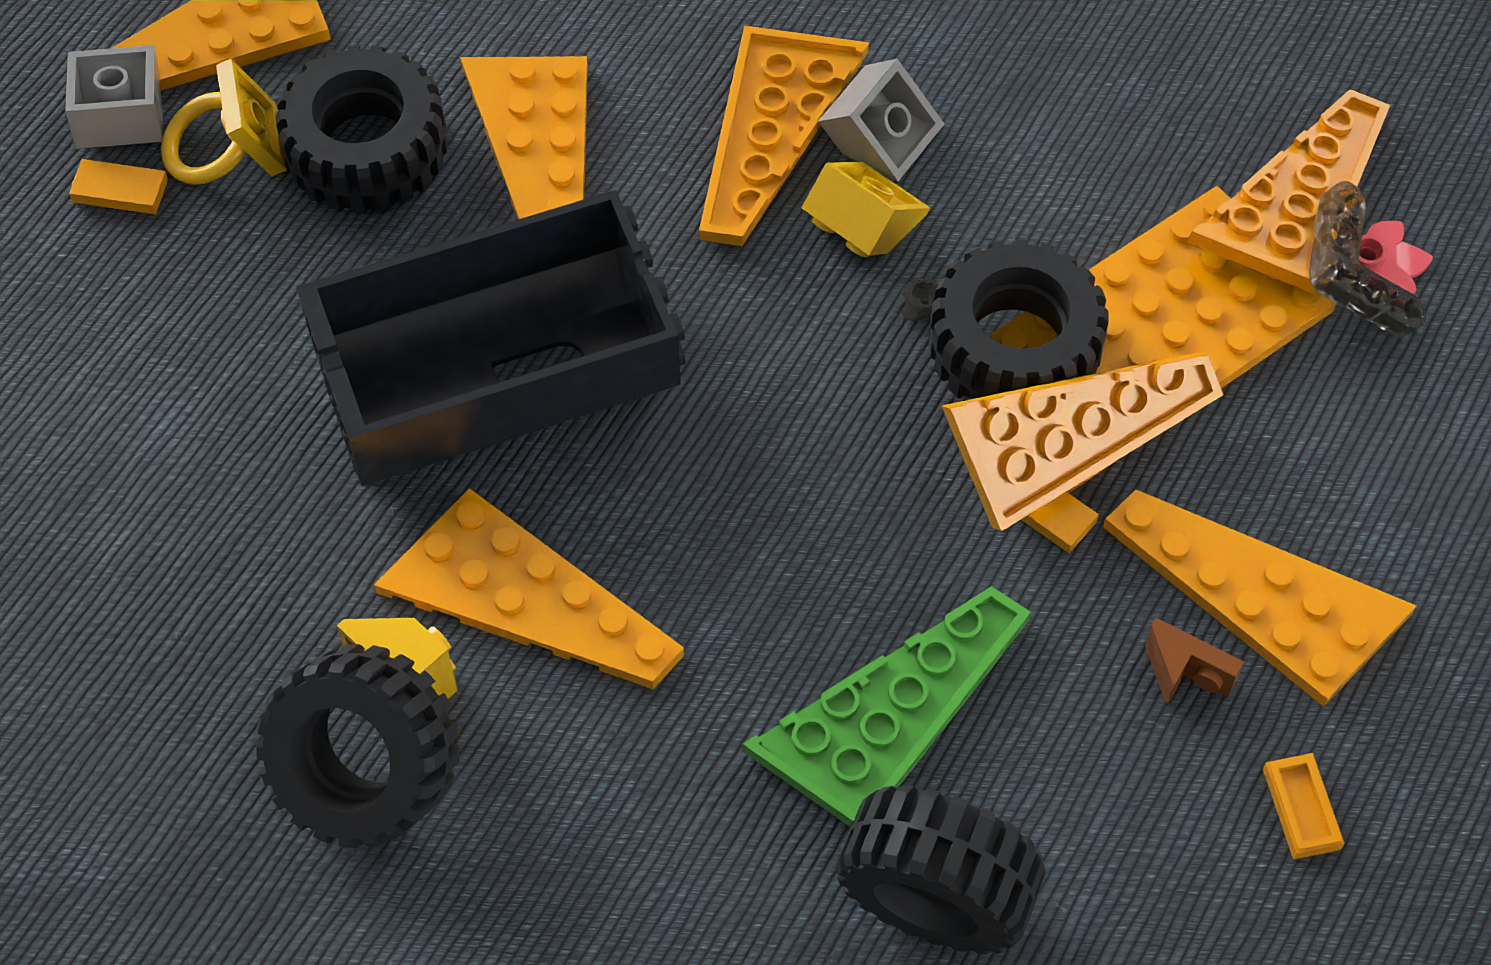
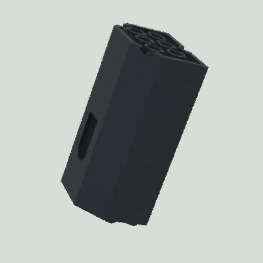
(418, 335)

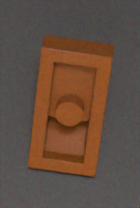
(1181, 654)

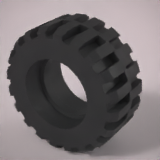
(355, 86)
(1023, 280)
(312, 778)
(941, 869)

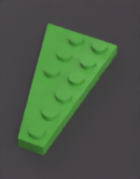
(891, 711)

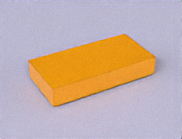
(118, 186)
(1063, 521)
(1303, 806)

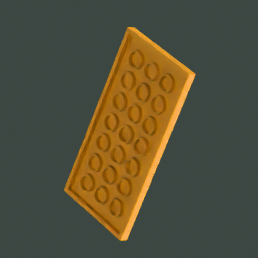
(1183, 301)

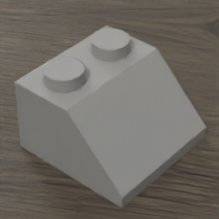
(114, 97)
(882, 119)

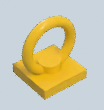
(247, 119)

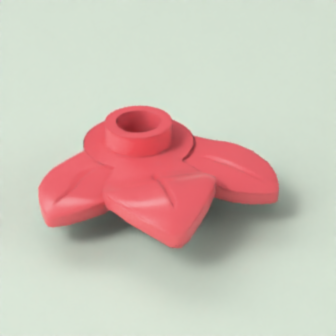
(1392, 256)

